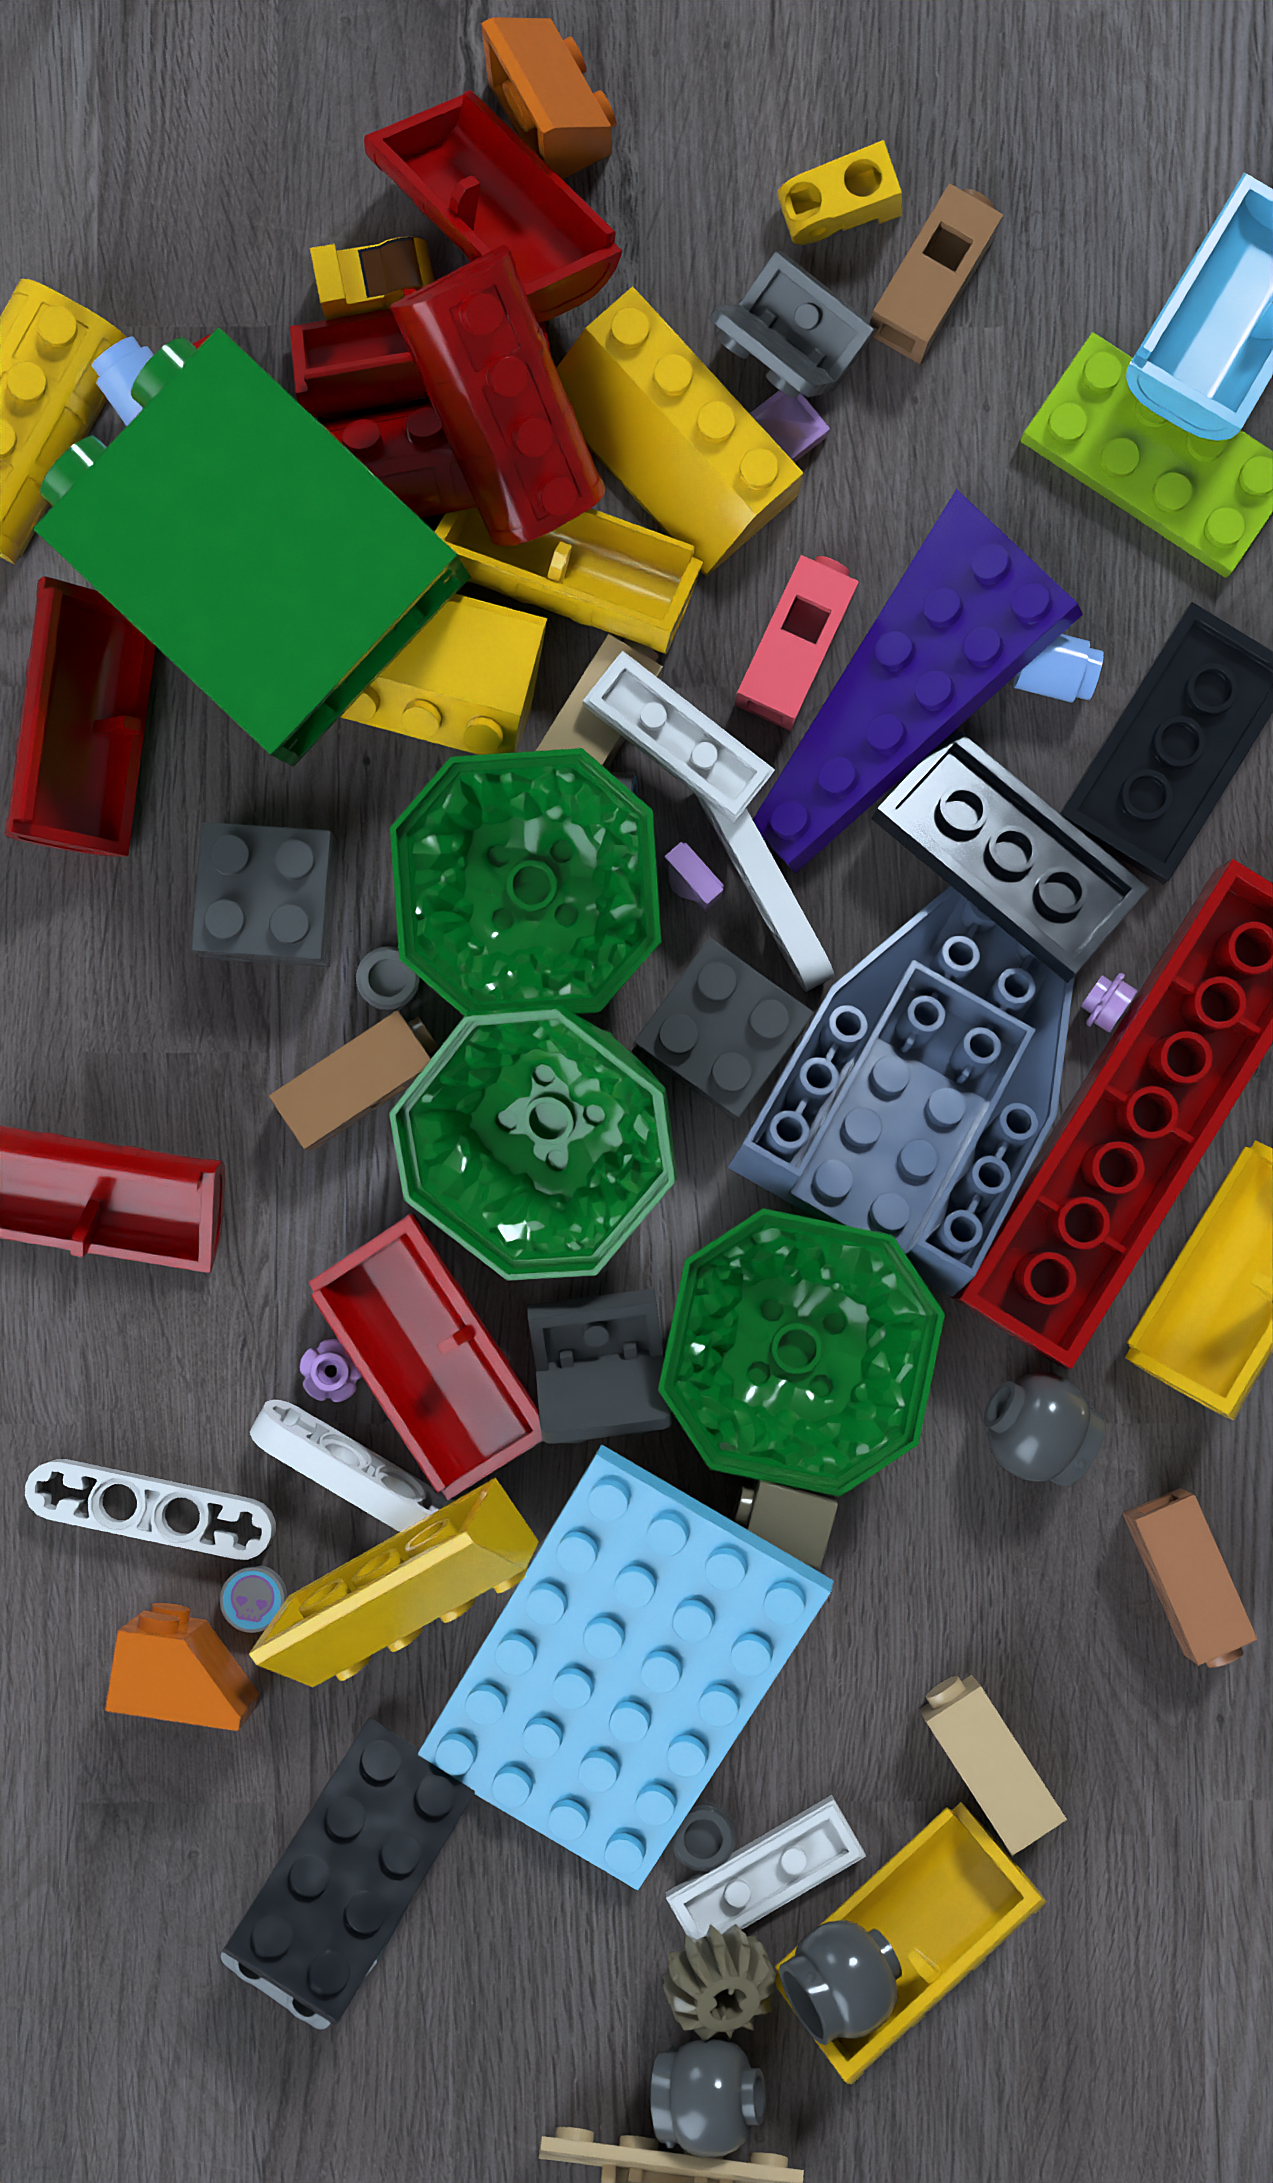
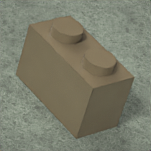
(786, 1517)

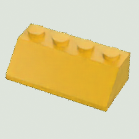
(674, 432)
(460, 679)
(399, 1588)

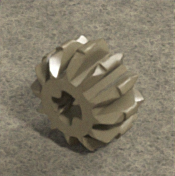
(719, 1982)

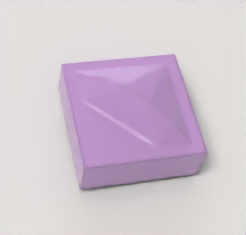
(791, 423)
(691, 877)

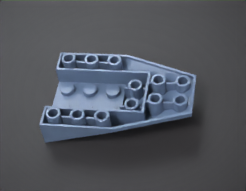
(920, 1091)

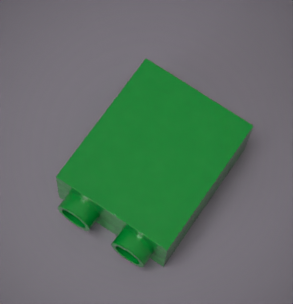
(248, 544)

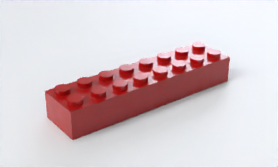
(1136, 1125)

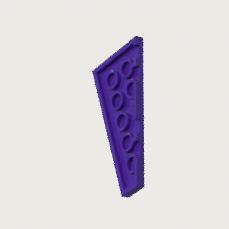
(937, 652)

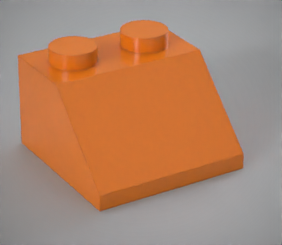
(545, 93)
(178, 1672)

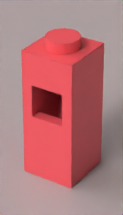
(797, 641)

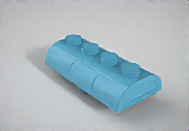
(1215, 333)

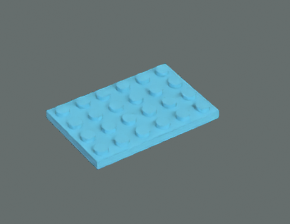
(623, 1667)

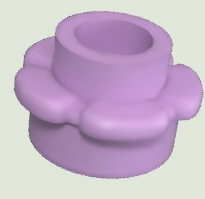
(1108, 1001)
(318, 1383)

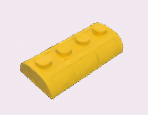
(44, 398)
(586, 570)
(1214, 1310)
(943, 1912)

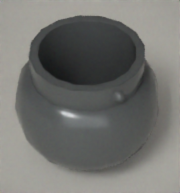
(1043, 1428)
(842, 1981)
(706, 2097)

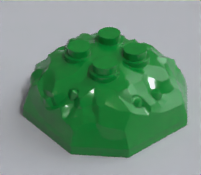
(525, 882)
(534, 1142)
(801, 1352)

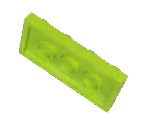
(1183, 486)

